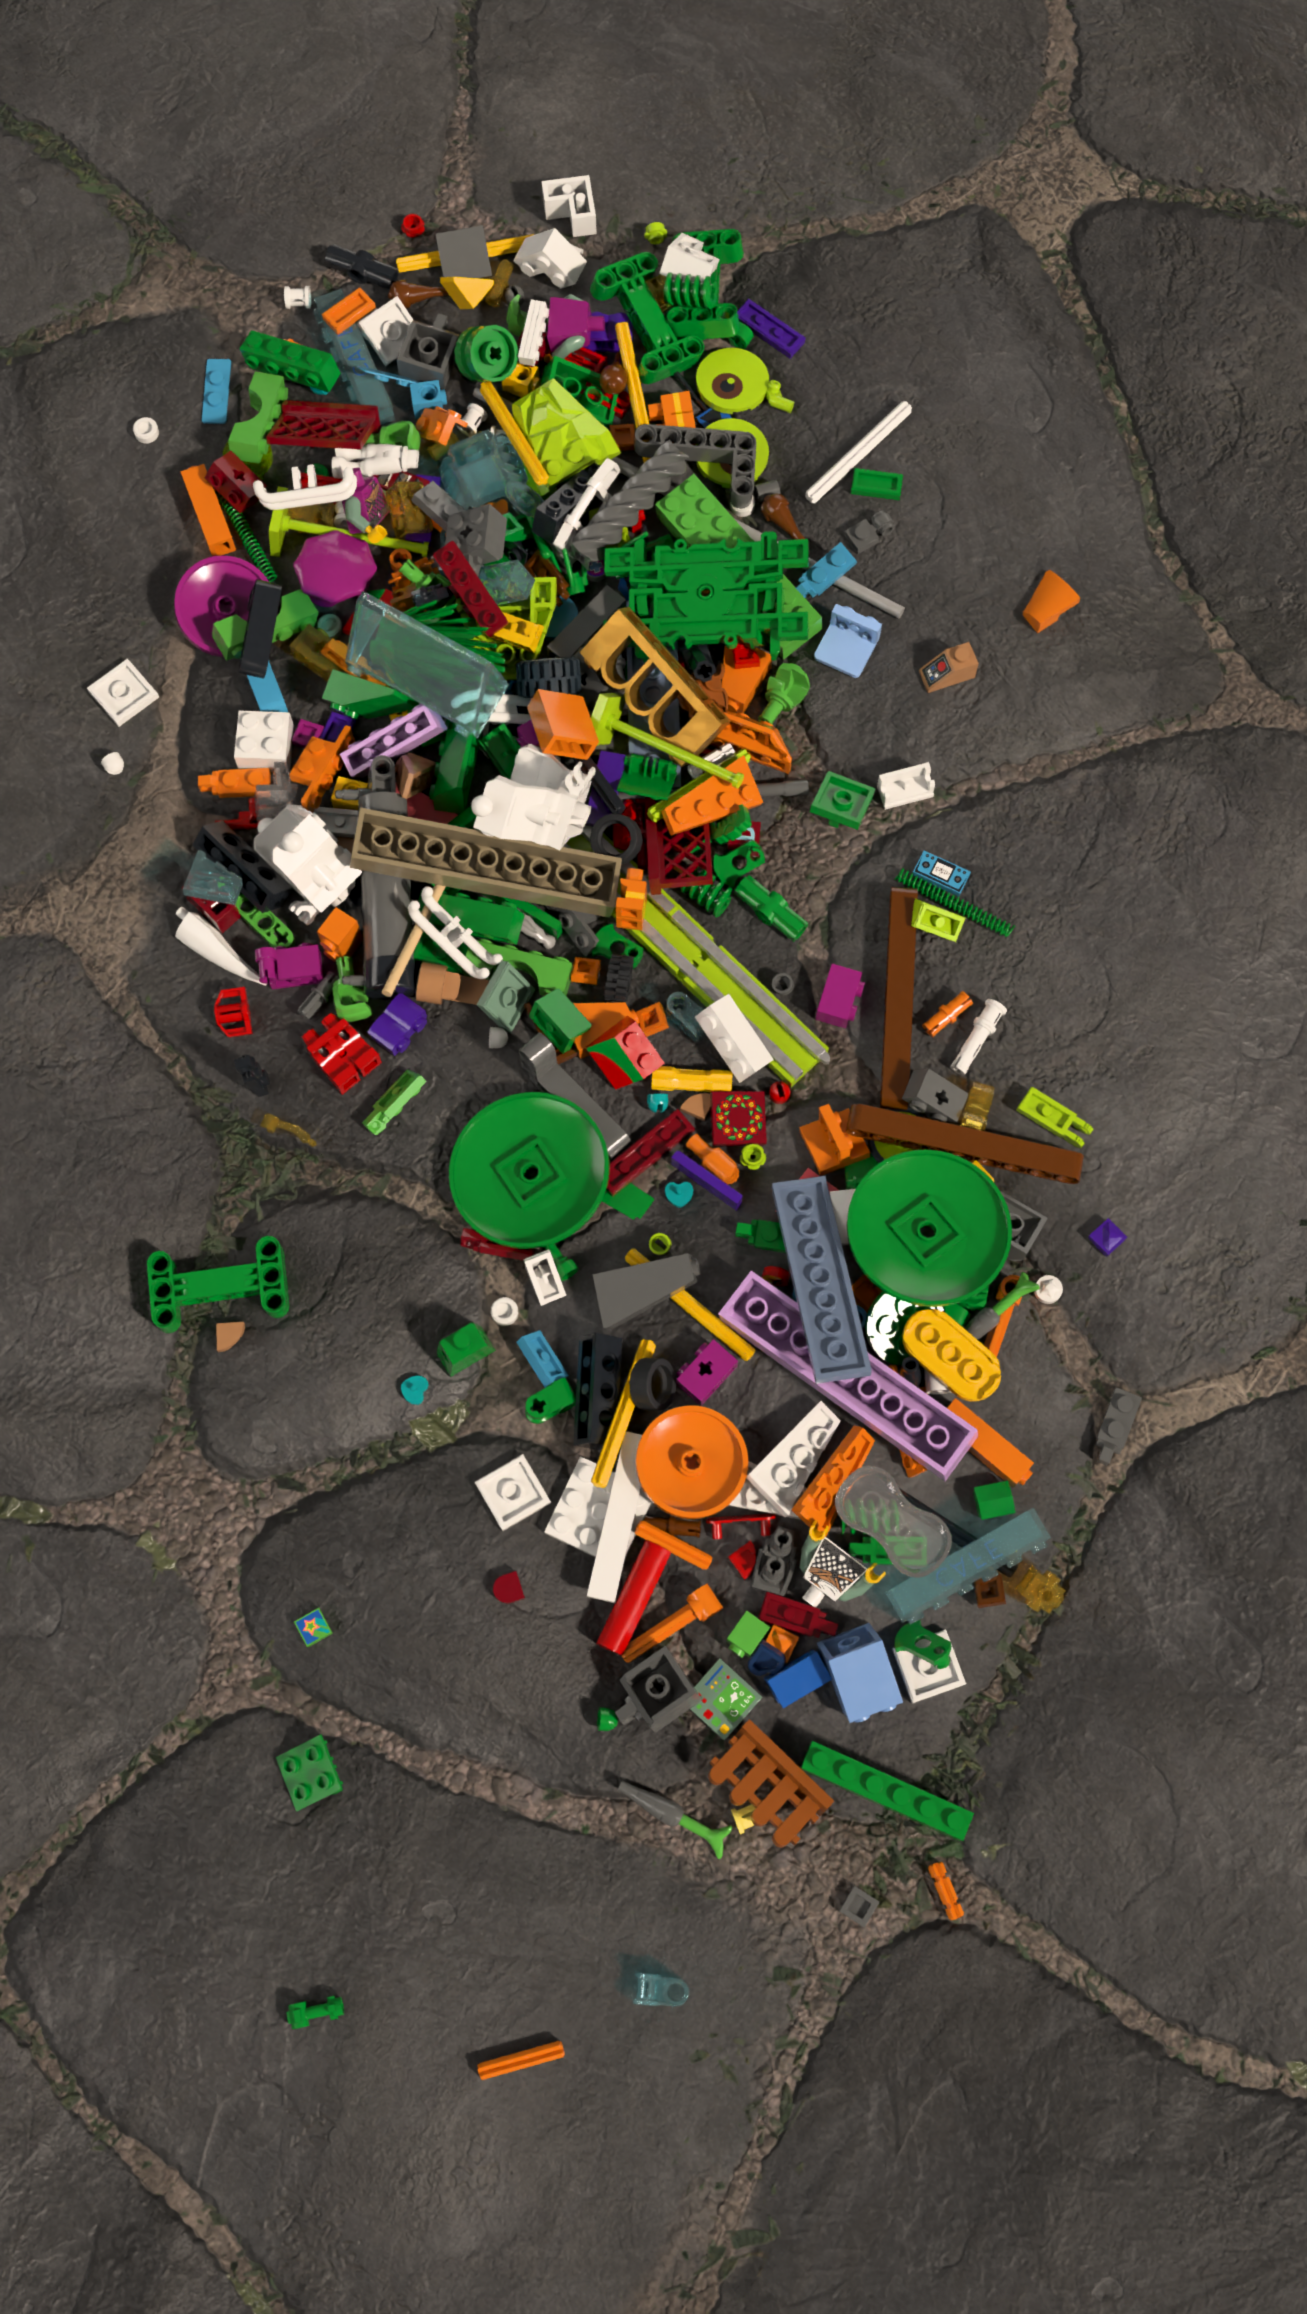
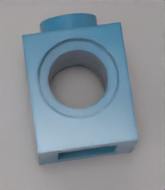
(426, 390)

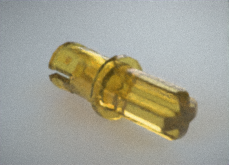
(500, 283)

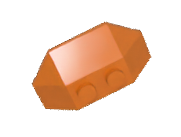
(759, 740)

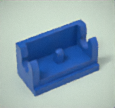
(798, 1678)

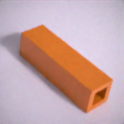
(208, 511)
(994, 1449)

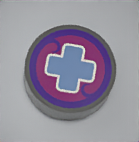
(596, 571)

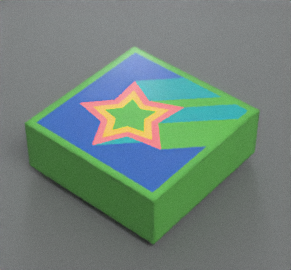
(313, 1627)

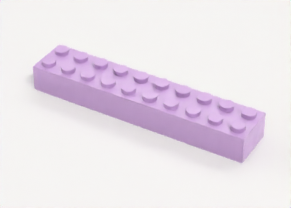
(880, 1401)

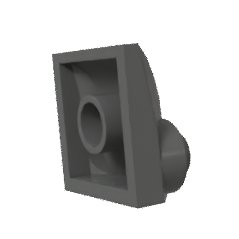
(1025, 1227)

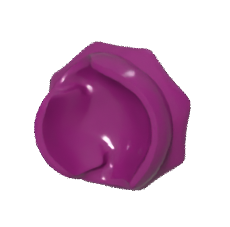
(334, 568)

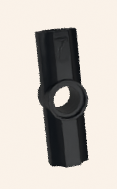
(361, 266)
(697, 660)

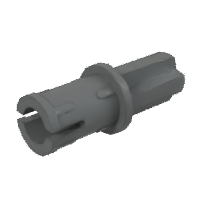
(318, 996)

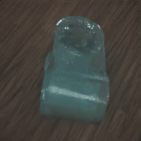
(685, 1017)
(658, 1990)

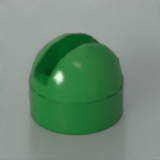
(606, 1719)

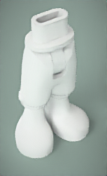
(377, 459)

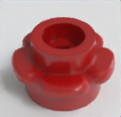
(410, 221)

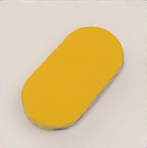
(951, 1355)

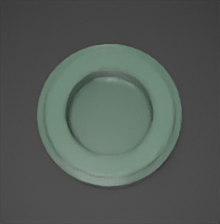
(331, 625)

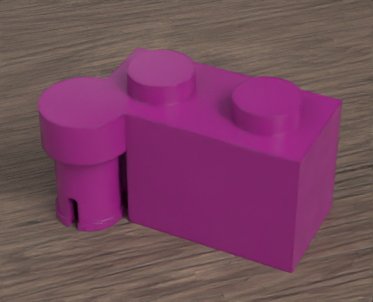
(290, 966)

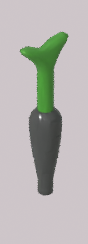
(989, 1317)
(673, 1814)

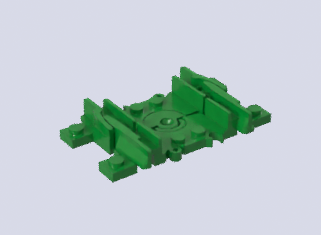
(729, 608)

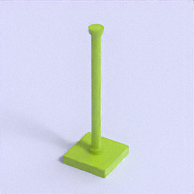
(281, 523)
(606, 721)

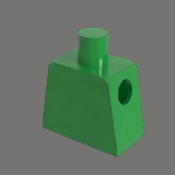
(464, 1348)

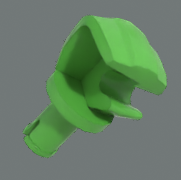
(397, 433)
(415, 575)

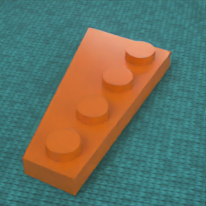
(712, 800)
(820, 1496)

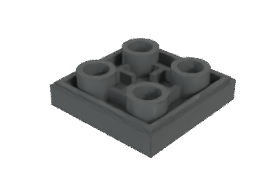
(464, 253)

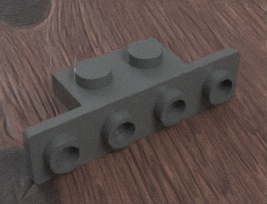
(576, 927)

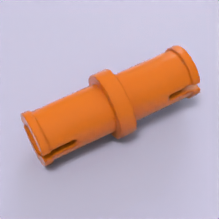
(947, 1014)

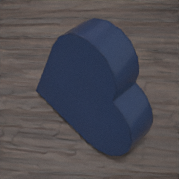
(766, 1659)

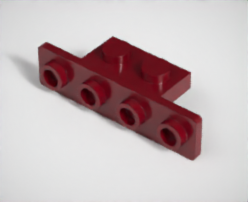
(470, 588)

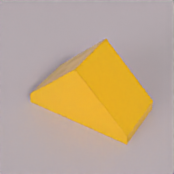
(466, 291)

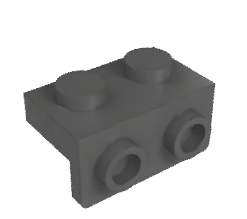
(436, 504)

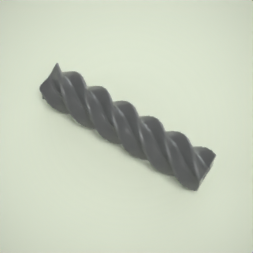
(624, 506)

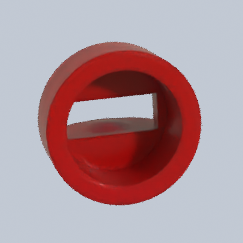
(774, 1094)

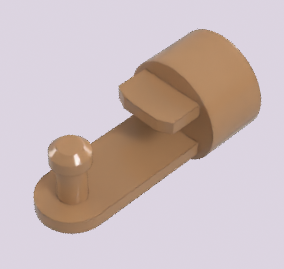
(437, 984)

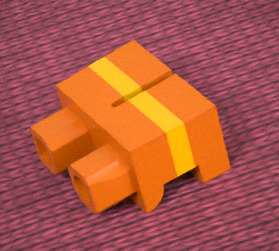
(673, 410)
(633, 900)

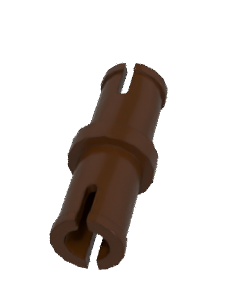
(676, 1526)

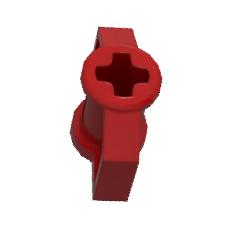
(244, 1015)

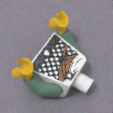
(832, 1570)

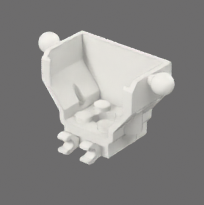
(538, 802)
(306, 860)

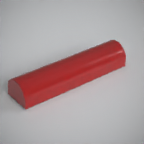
(633, 1598)

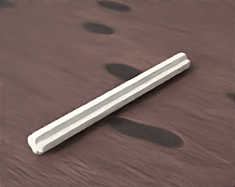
(858, 452)

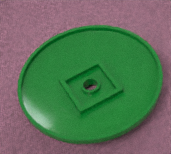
(524, 1134)
(935, 1192)

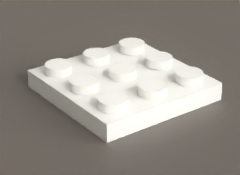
(583, 1509)

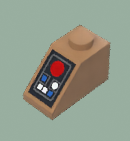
(949, 668)

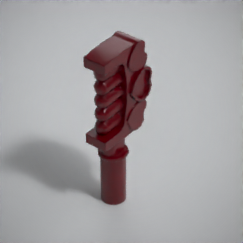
(642, 858)

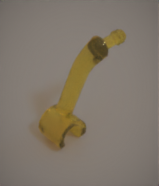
(271, 1122)

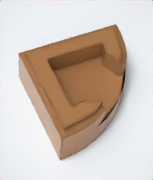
(697, 1106)
(228, 1334)

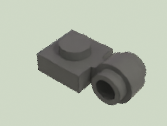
(865, 535)

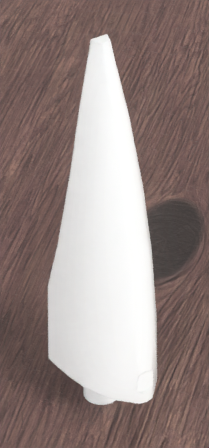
(209, 943)

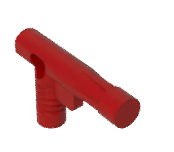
(245, 818)

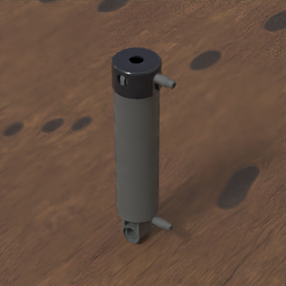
(383, 896)

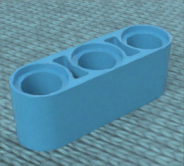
(267, 692)

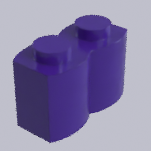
(607, 339)
(398, 1024)

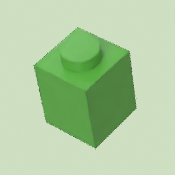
(747, 1635)

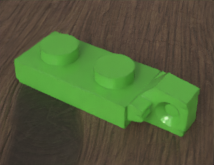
(393, 1100)

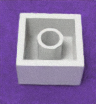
(263, 739)

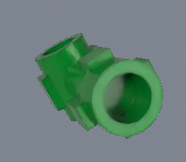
(299, 2014)

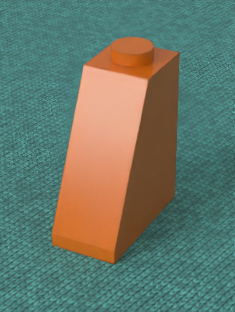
(743, 683)
(602, 1018)

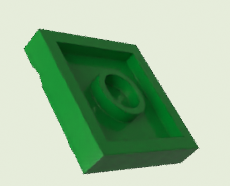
(842, 800)

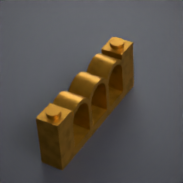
(602, 655)

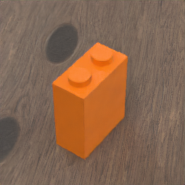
(562, 724)

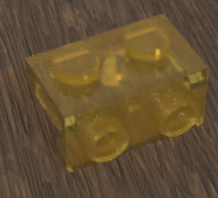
(405, 515)

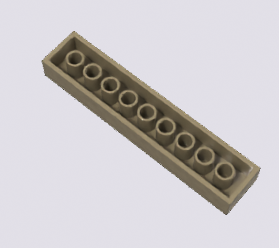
(485, 863)

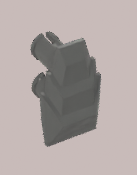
(775, 1563)

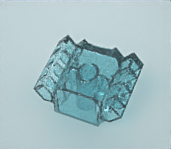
(480, 469)

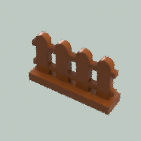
(792, 1780)

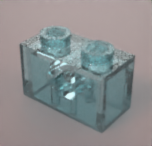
(507, 581)

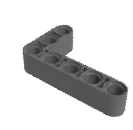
(707, 452)
(541, 1067)

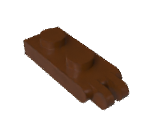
(543, 567)

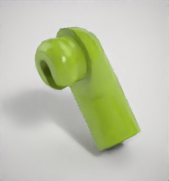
(775, 397)

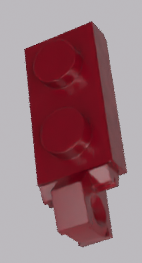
(473, 1240)
(795, 1616)

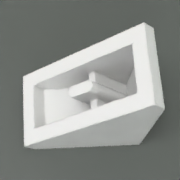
(544, 1277)

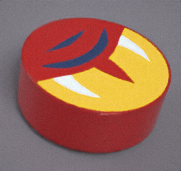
(776, 1276)

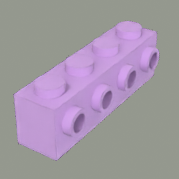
(394, 740)

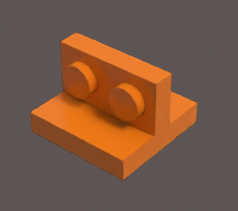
(830, 1143)

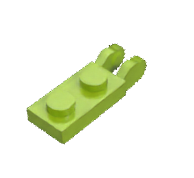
(1053, 1116)

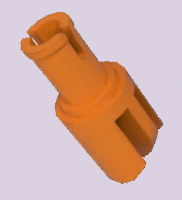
(714, 1160)

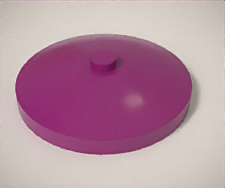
(211, 593)

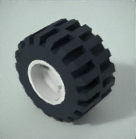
(548, 674)

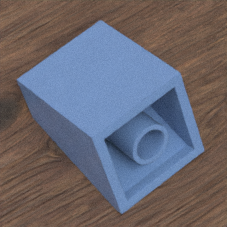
(860, 1673)

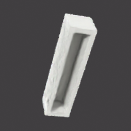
(532, 333)

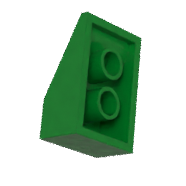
(573, 379)
(364, 698)

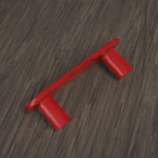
(763, 1518)

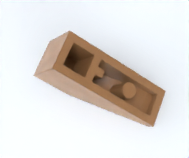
(413, 774)

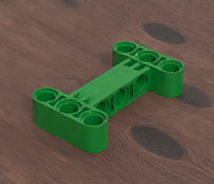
(646, 317)
(722, 319)
(217, 1284)

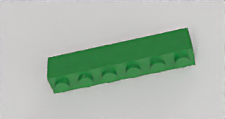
(887, 1791)

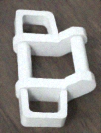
(597, 486)

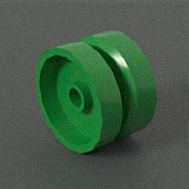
(486, 353)

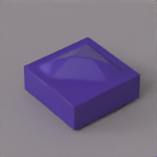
(1107, 1237)

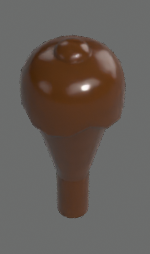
(414, 293)
(614, 377)
(776, 509)

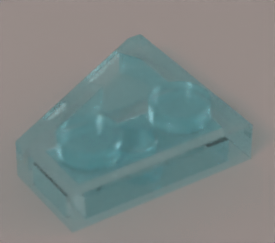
(212, 881)

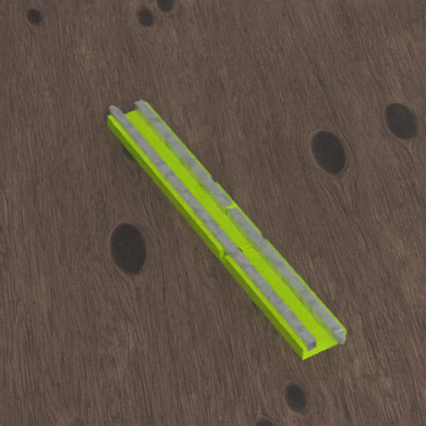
(714, 973)

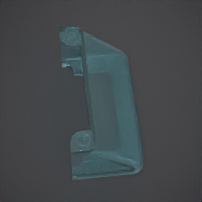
(423, 665)

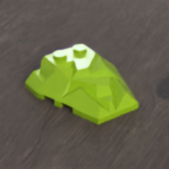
(561, 435)
(536, 609)

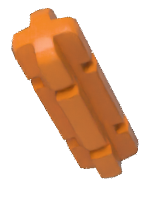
(945, 1890)

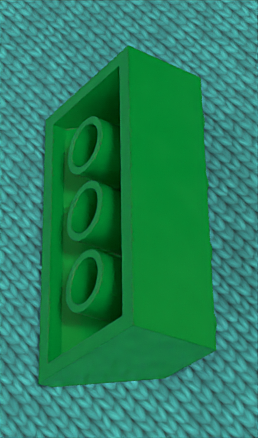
(454, 771)

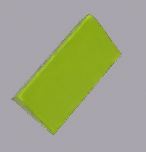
(936, 920)

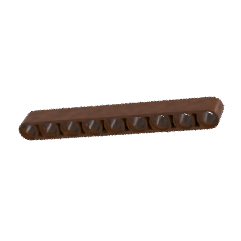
(898, 999)
(965, 1142)

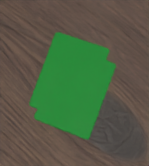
(629, 1201)

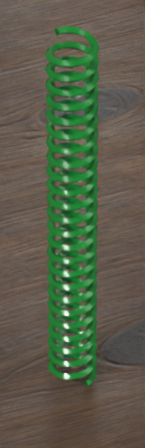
(246, 543)
(1001, 927)

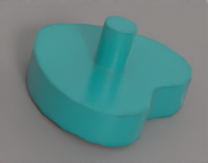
(679, 1194)
(414, 1389)

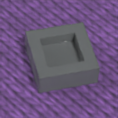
(859, 1906)

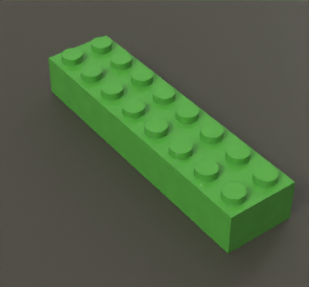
(699, 518)

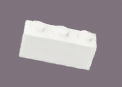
(734, 1038)

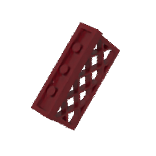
(331, 417)
(657, 859)

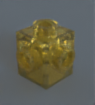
(1041, 1590)

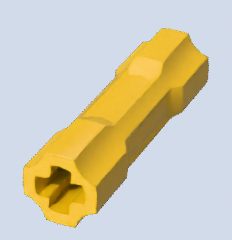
(671, 1079)

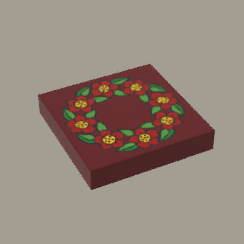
(738, 1118)

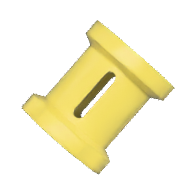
(743, 1818)

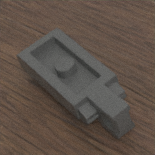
(1116, 1424)

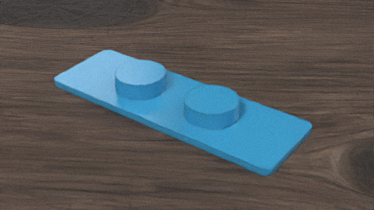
(384, 376)
(216, 391)

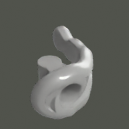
(532, 930)

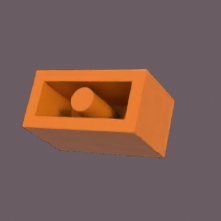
(339, 935)

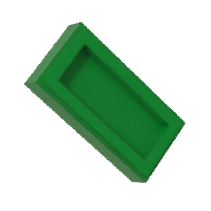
(877, 484)

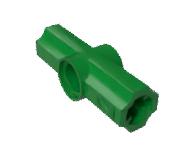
(771, 908)

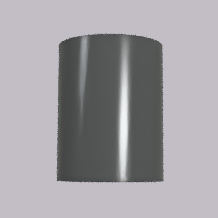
(766, 488)

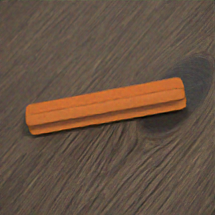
(673, 1545)
(520, 2060)

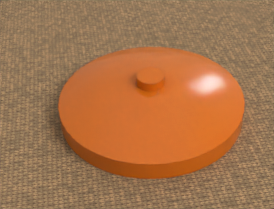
(691, 1462)

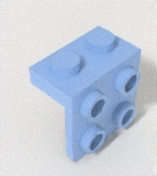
(848, 641)

